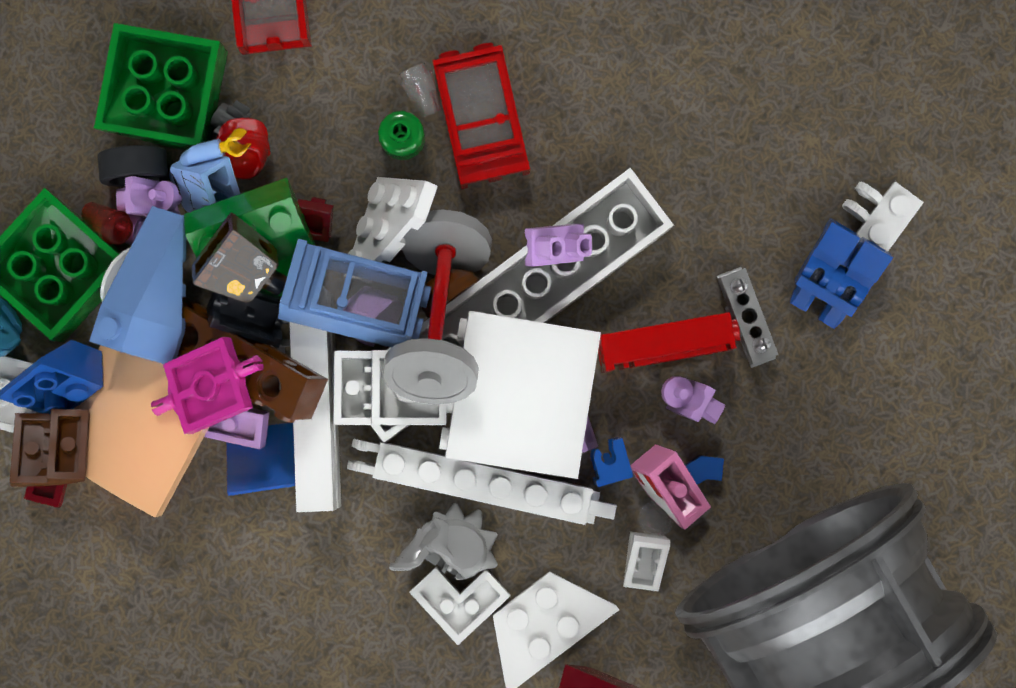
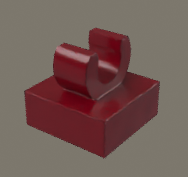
(318, 217)

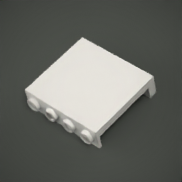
(527, 395)

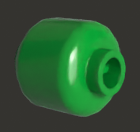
(404, 147)

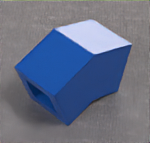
(705, 468)

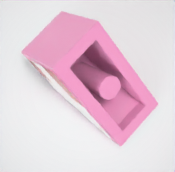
(670, 485)

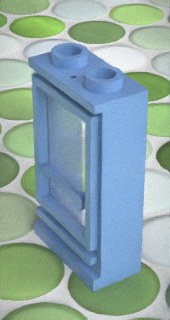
(353, 296)

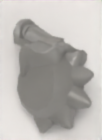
(452, 543)

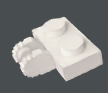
(889, 215)

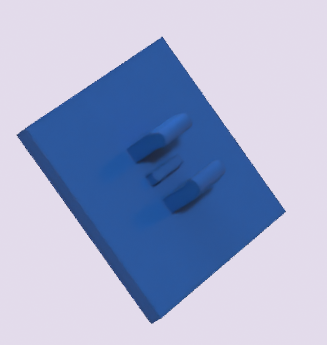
(262, 468)

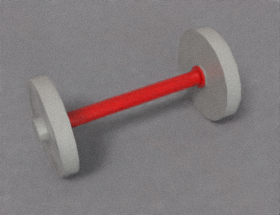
(428, 367)

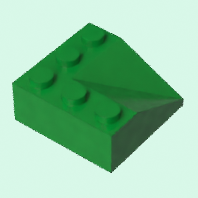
(160, 86)
(267, 209)
(53, 266)

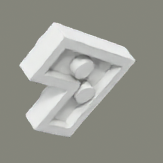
(459, 611)

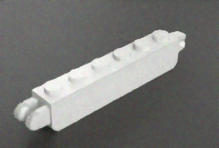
(483, 483)

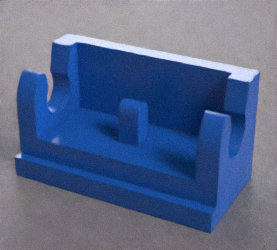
(613, 468)

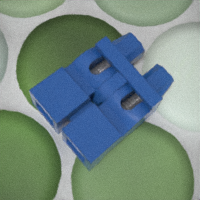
(864, 267)

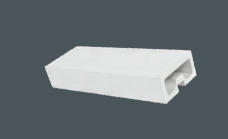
(316, 438)

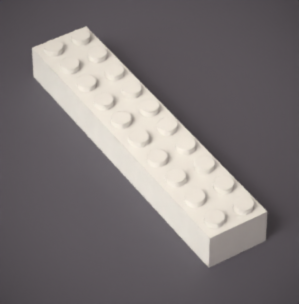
(621, 223)

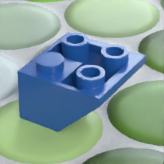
(57, 379)

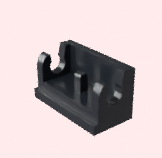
(250, 320)

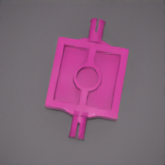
(207, 385)

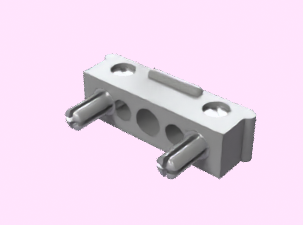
(738, 283)

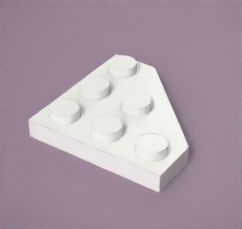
(391, 212)

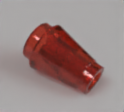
(108, 222)

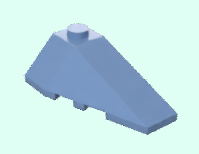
(145, 299)

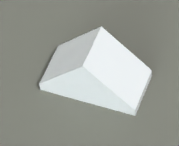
(645, 561)

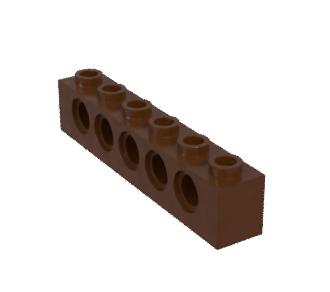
(299, 384)

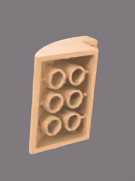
(130, 446)

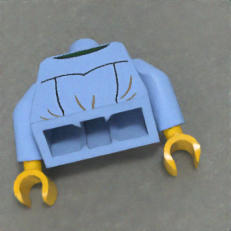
(206, 173)

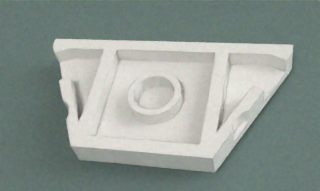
(545, 624)

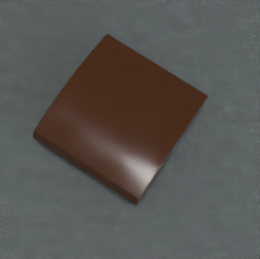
(49, 448)

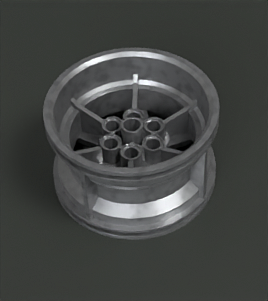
(841, 605)

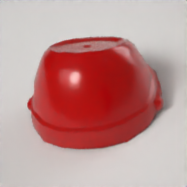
(255, 157)

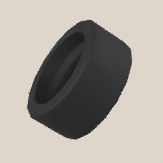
(134, 160)

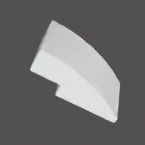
(365, 398)

